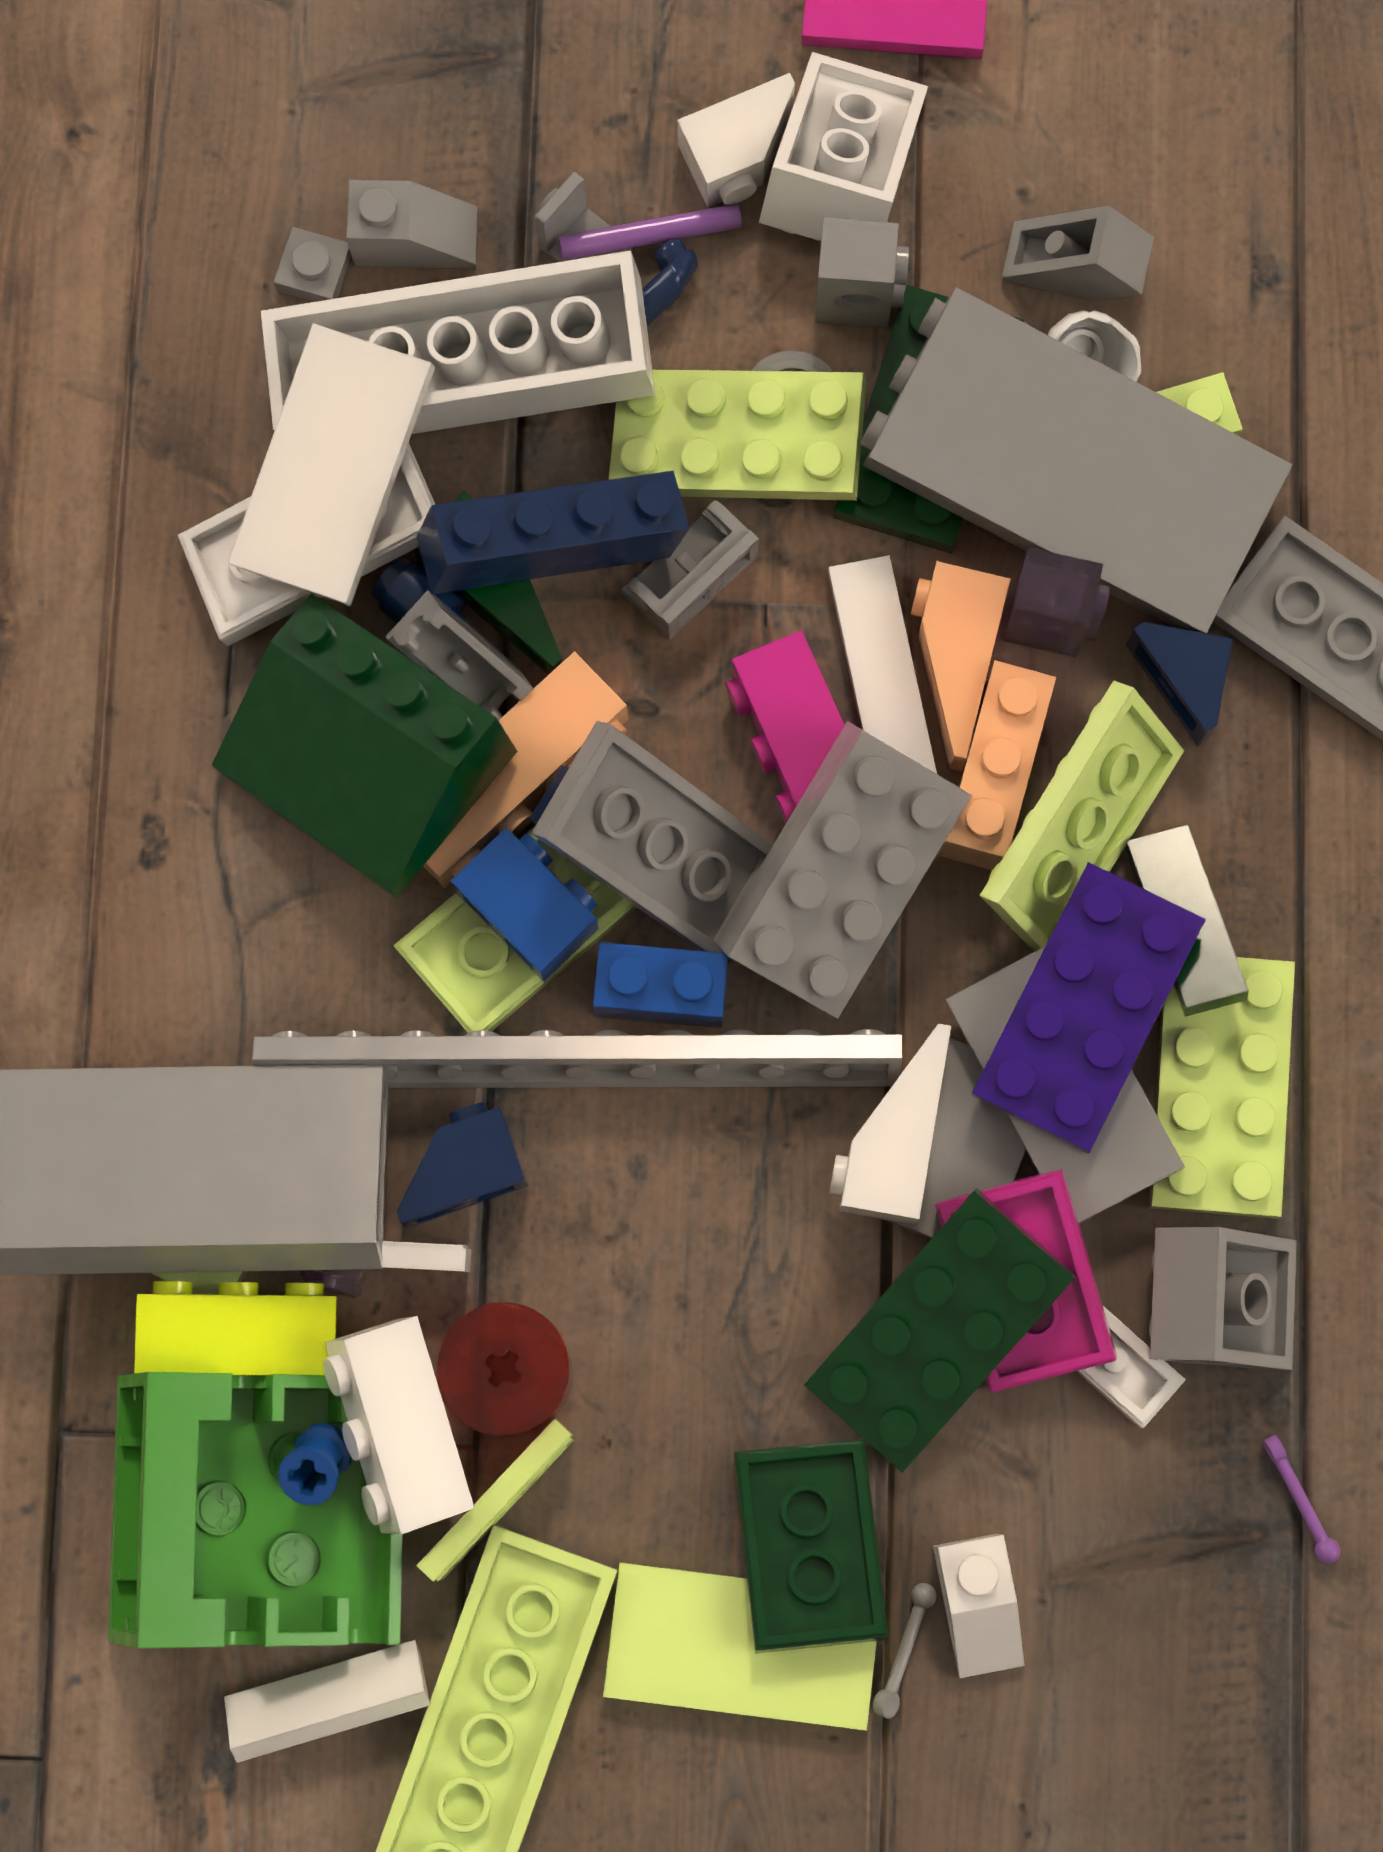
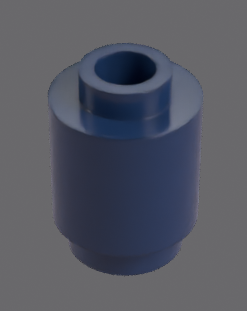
(404, 585)

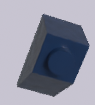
(463, 1166)

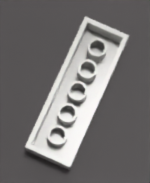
(496, 339)

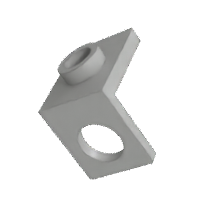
(565, 213)

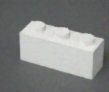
(397, 1426)

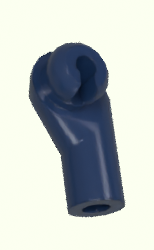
(669, 284)

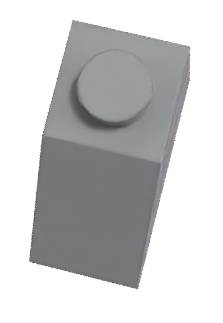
(409, 226)
(1080, 254)

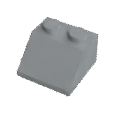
(1223, 1298)

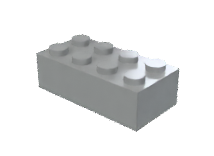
(842, 870)

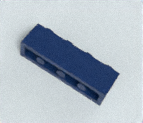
(552, 531)

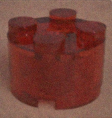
(467, 1377)

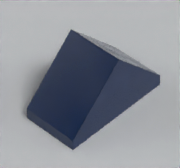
(1186, 671)

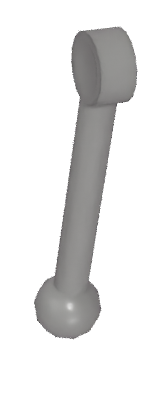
(887, 1700)

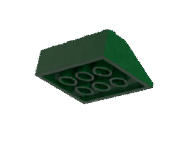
(360, 746)

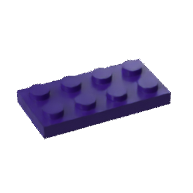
(1088, 1007)

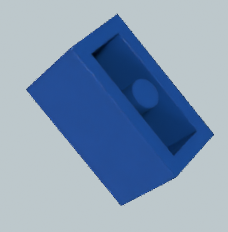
(526, 902)
(660, 985)

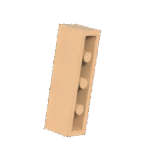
(547, 733)

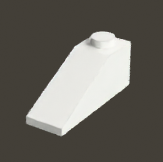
(892, 1149)

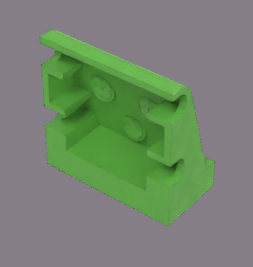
(213, 1542)

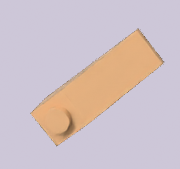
(957, 642)

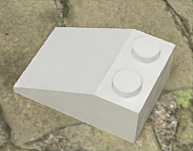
(841, 147)

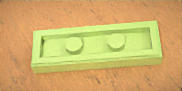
(496, 1501)

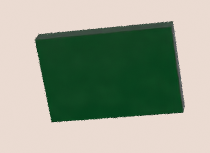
(810, 1546)

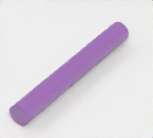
(649, 232)

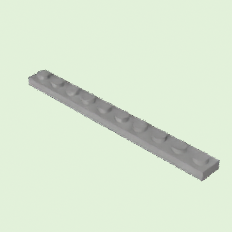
(603, 1059)

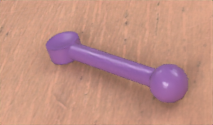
(1326, 1549)

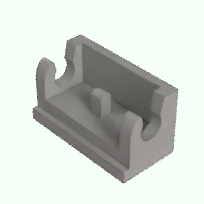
(701, 566)
(458, 655)

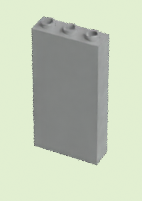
(1074, 460)
(192, 1169)

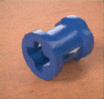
(314, 1466)

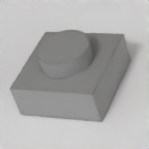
(312, 266)

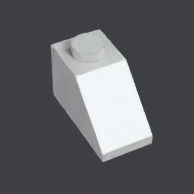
(736, 140)
(980, 1604)

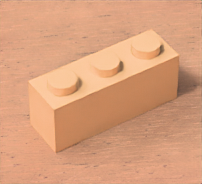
(999, 764)

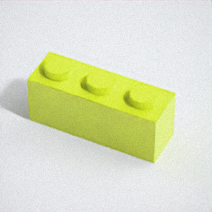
(234, 1329)

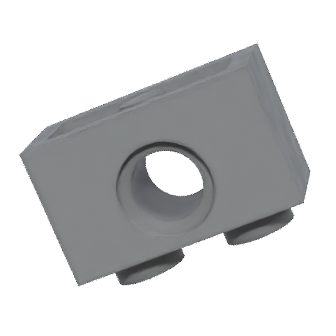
(860, 272)

